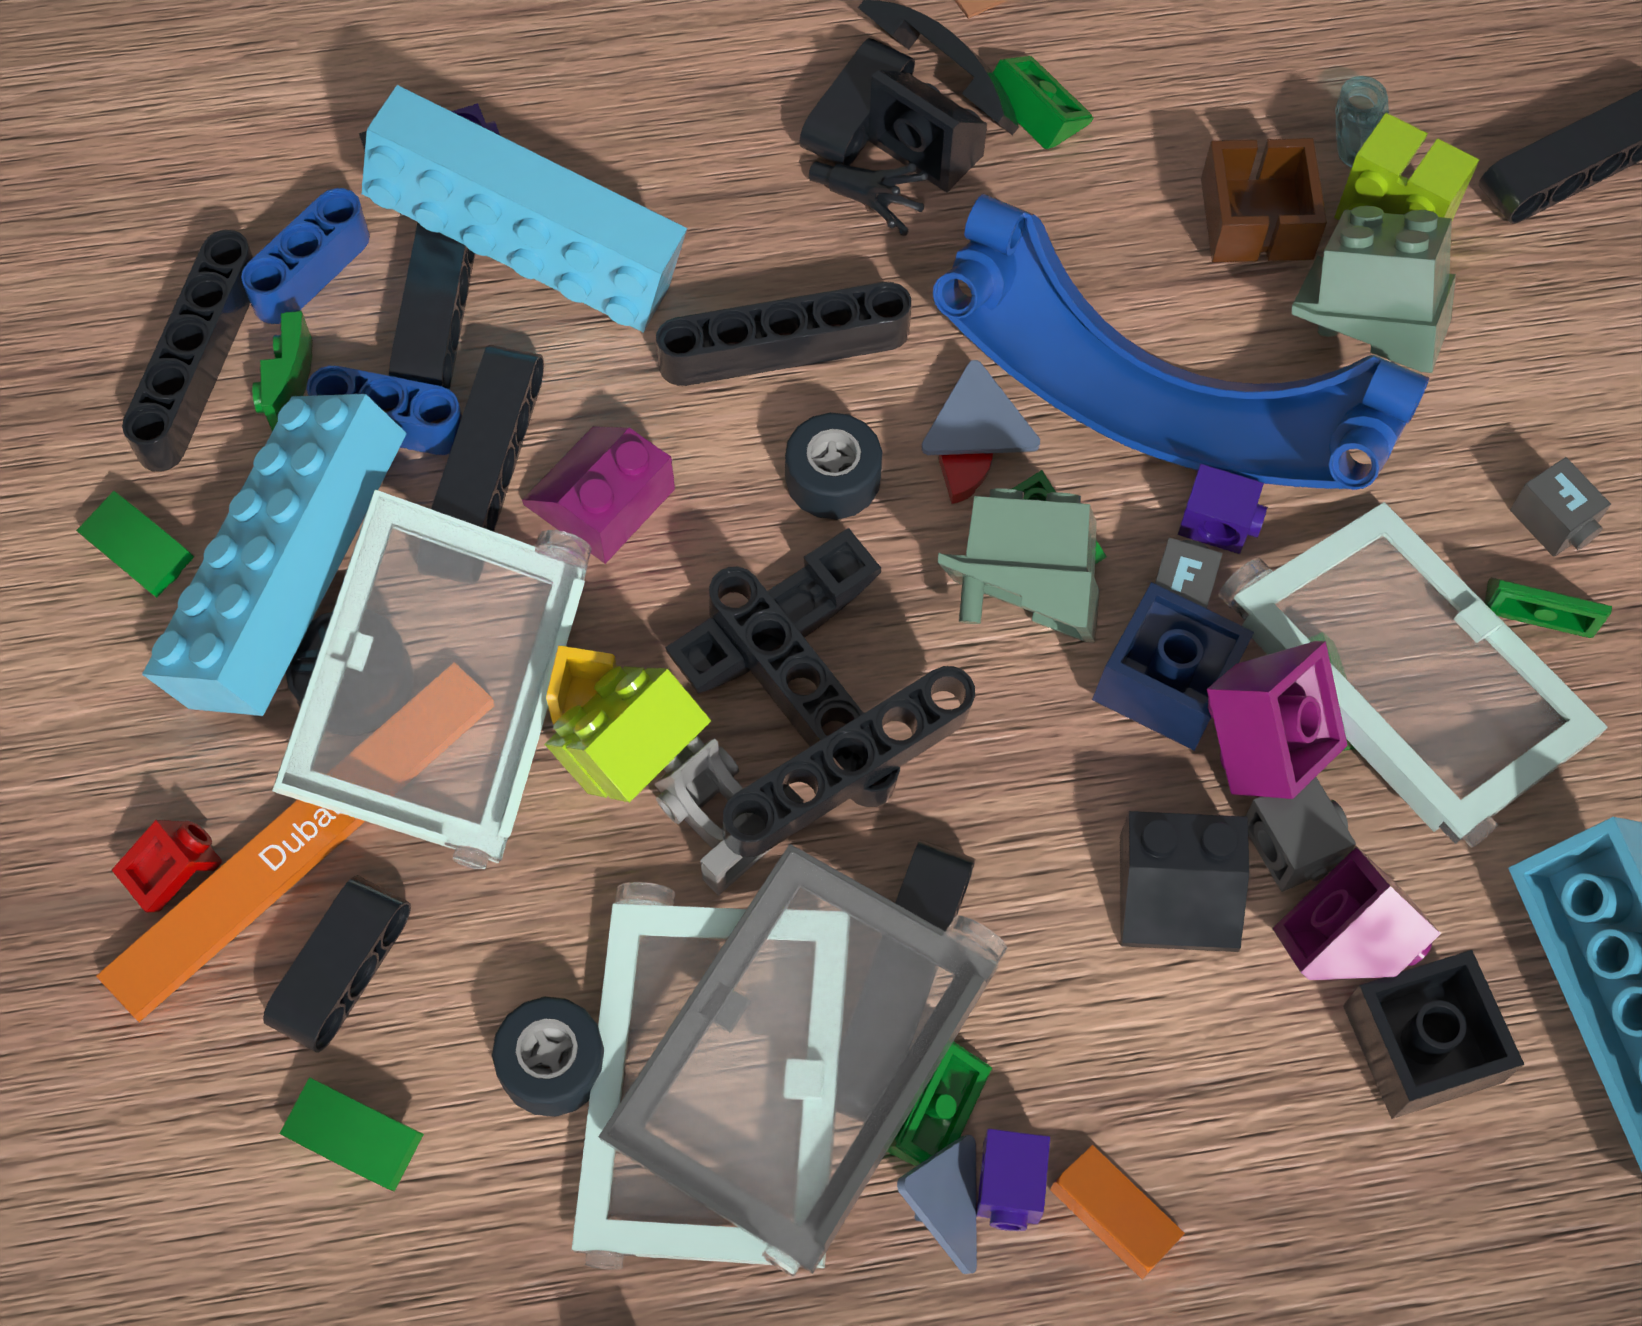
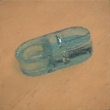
(1356, 124)

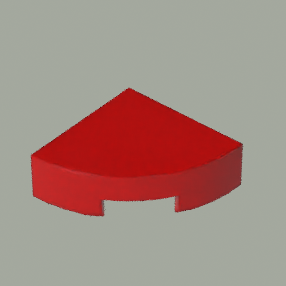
(964, 473)

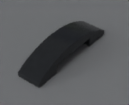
(906, 27)
(809, 598)

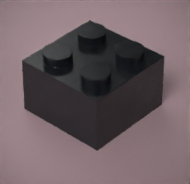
(1432, 1034)

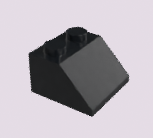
(924, 127)
(1183, 881)

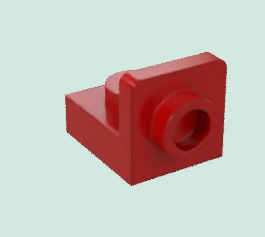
(165, 861)

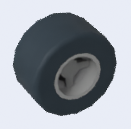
(833, 465)
(539, 1035)

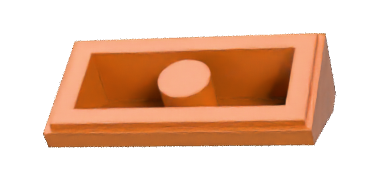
(1117, 1211)

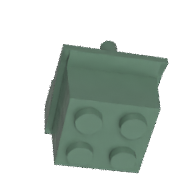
(1384, 284)
(1031, 558)

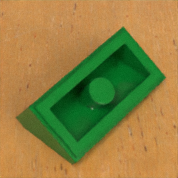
(1041, 101)
(1546, 608)
(942, 1107)

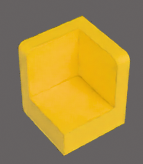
(575, 677)

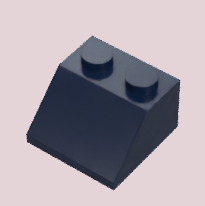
(1168, 663)

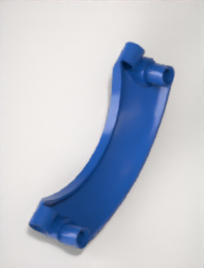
(1060, 348)

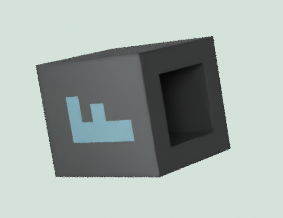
(1561, 508)
(1189, 570)

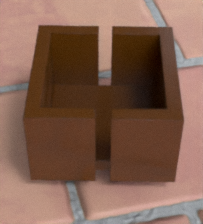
(1270, 215)

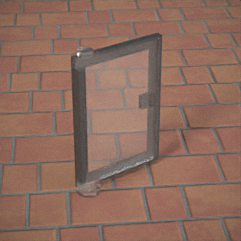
(802, 1055)

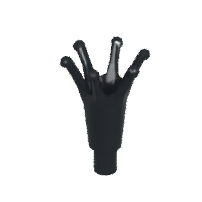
(870, 187)

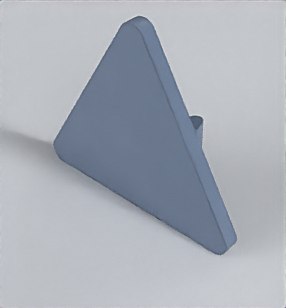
(979, 419)
(945, 1199)

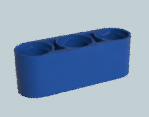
(306, 255)
(413, 403)

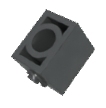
(1299, 835)

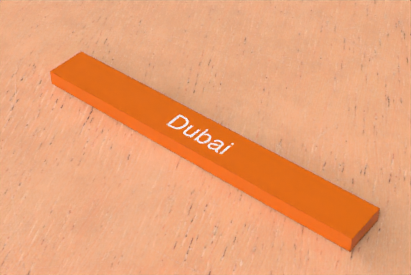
(224, 905)

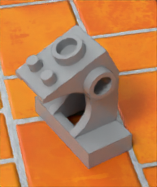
(688, 785)

